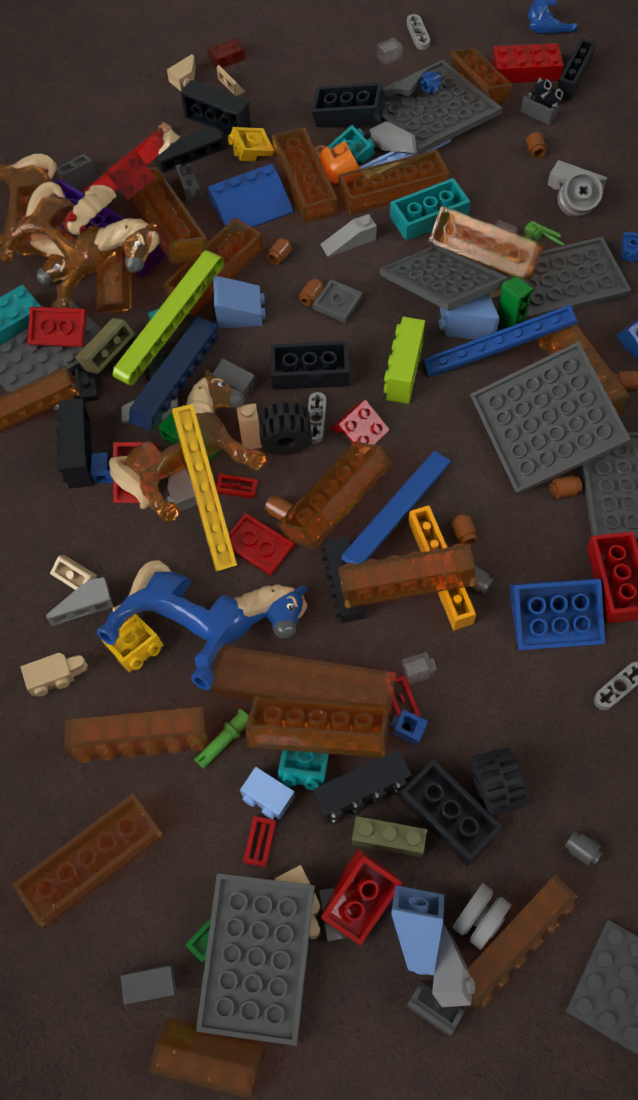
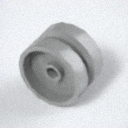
(580, 194)
(483, 917)

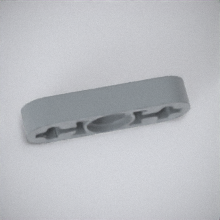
(419, 27)
(321, 411)
(604, 691)

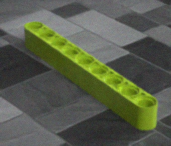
(168, 318)

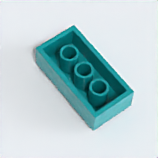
(418, 211)
(15, 312)

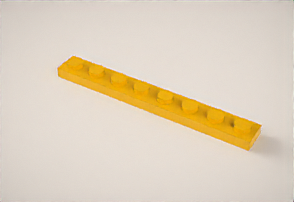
(204, 487)

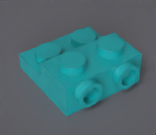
(358, 145)
(303, 768)

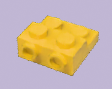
(250, 143)
(135, 644)

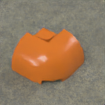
(337, 161)

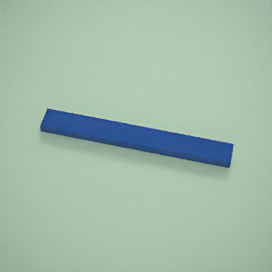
(500, 341)
(396, 509)

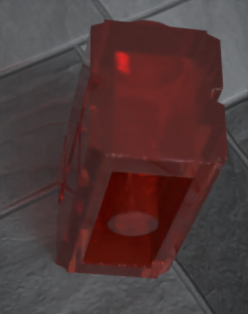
(226, 53)

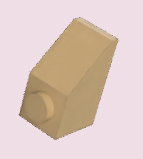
(182, 72)
(249, 426)

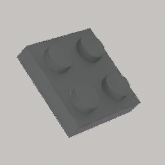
(337, 300)

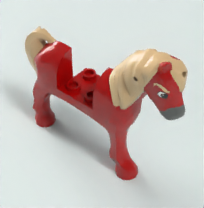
(127, 175)

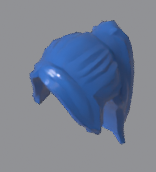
(543, 20)

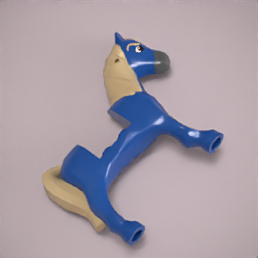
(226, 621)

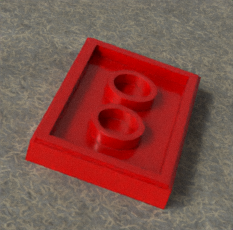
(57, 327)
(259, 544)

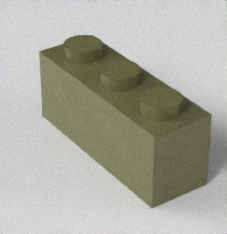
(105, 345)
(389, 837)

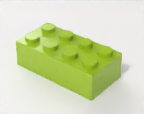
(404, 360)

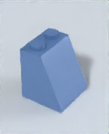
(237, 303)
(471, 319)
(418, 926)

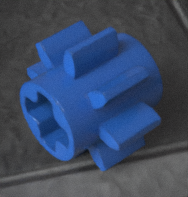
(430, 82)

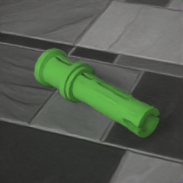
(231, 731)

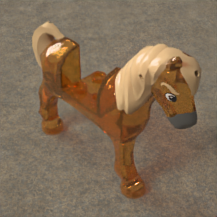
(22, 181)
(91, 247)
(148, 465)

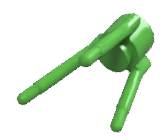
(535, 231)

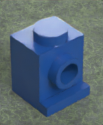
(629, 246)
(100, 468)
(414, 723)

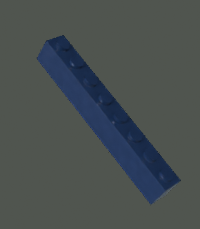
(173, 374)

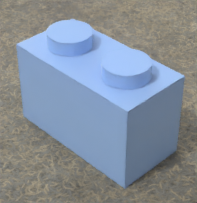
(267, 794)

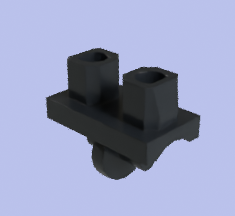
(545, 93)

